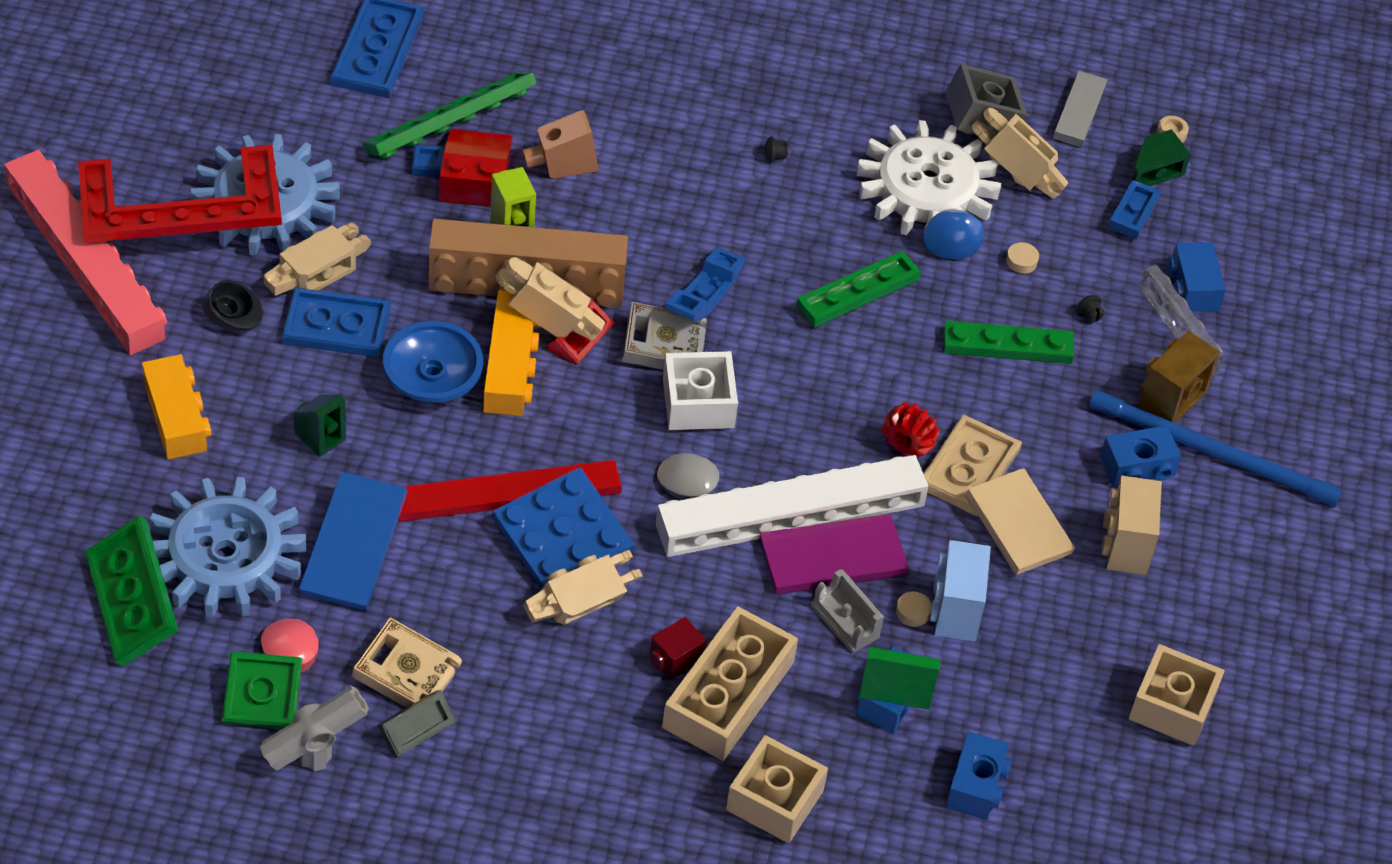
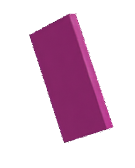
(813, 553)

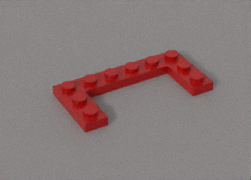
(255, 209)

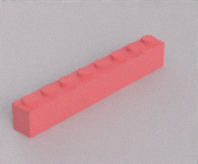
(93, 264)

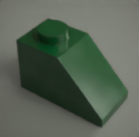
(1161, 159)
(321, 423)

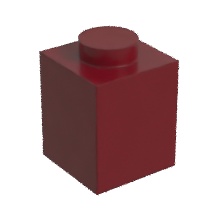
(677, 648)

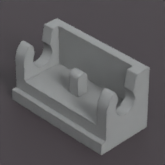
(848, 612)

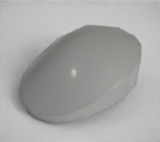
(687, 476)

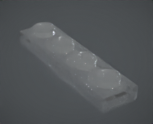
(1174, 309)

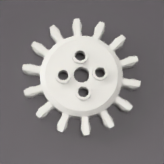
(928, 195)

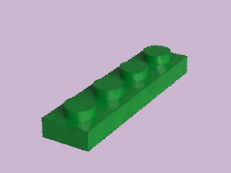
(858, 289)
(1008, 342)

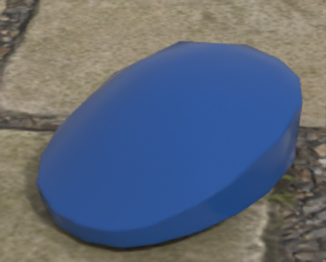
(953, 234)

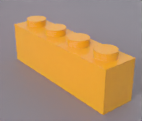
(510, 360)

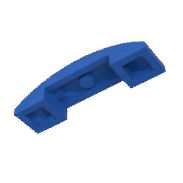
(708, 287)

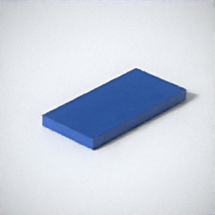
(377, 47)
(353, 541)

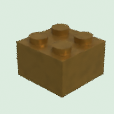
(1178, 377)

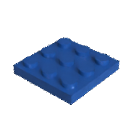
(561, 526)

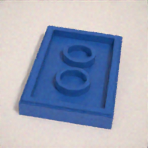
(336, 322)

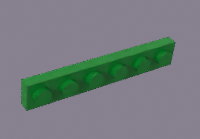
(438, 120)

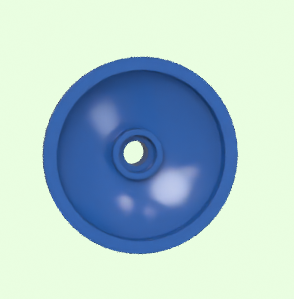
(433, 361)

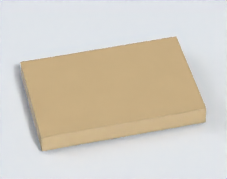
(968, 458)
(1020, 521)

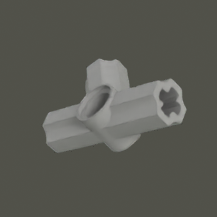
(314, 731)

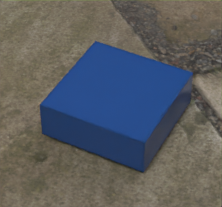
(427, 160)

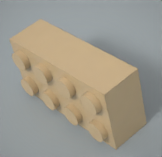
(729, 683)

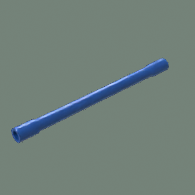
(1311, 487)

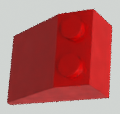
(469, 166)

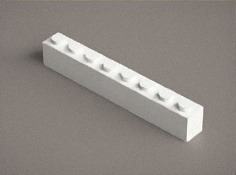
(791, 503)

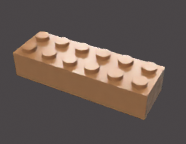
(470, 254)

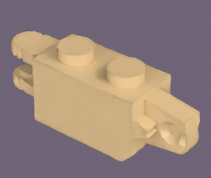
(1021, 152)
(318, 260)
(548, 300)
(581, 590)

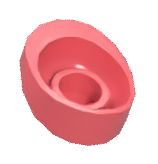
(291, 638)

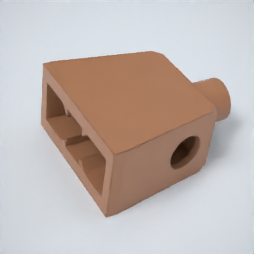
(564, 147)

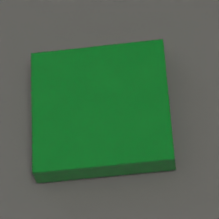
(899, 678)
(262, 690)

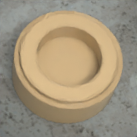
(1175, 123)
(1022, 257)
(913, 609)

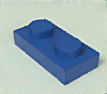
(1134, 209)

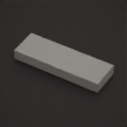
(1080, 109)

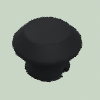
(775, 149)
(1090, 308)

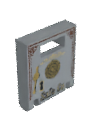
(665, 334)

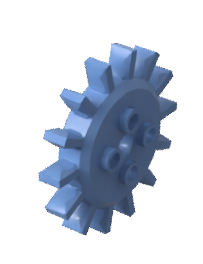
(296, 202)
(221, 522)

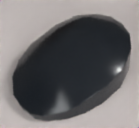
(232, 306)

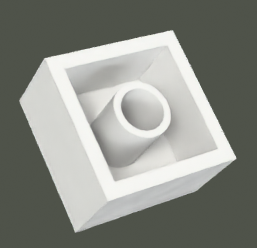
(700, 390)

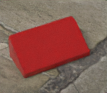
(576, 346)

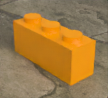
(176, 406)

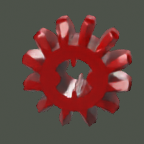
(910, 430)

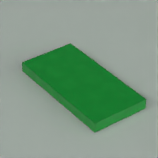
(131, 591)

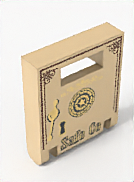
(412, 667)

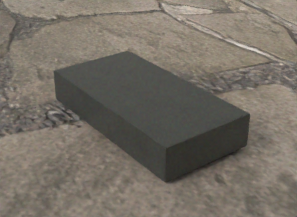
(417, 723)

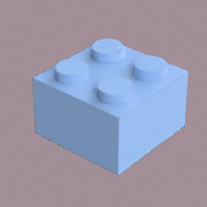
(960, 590)

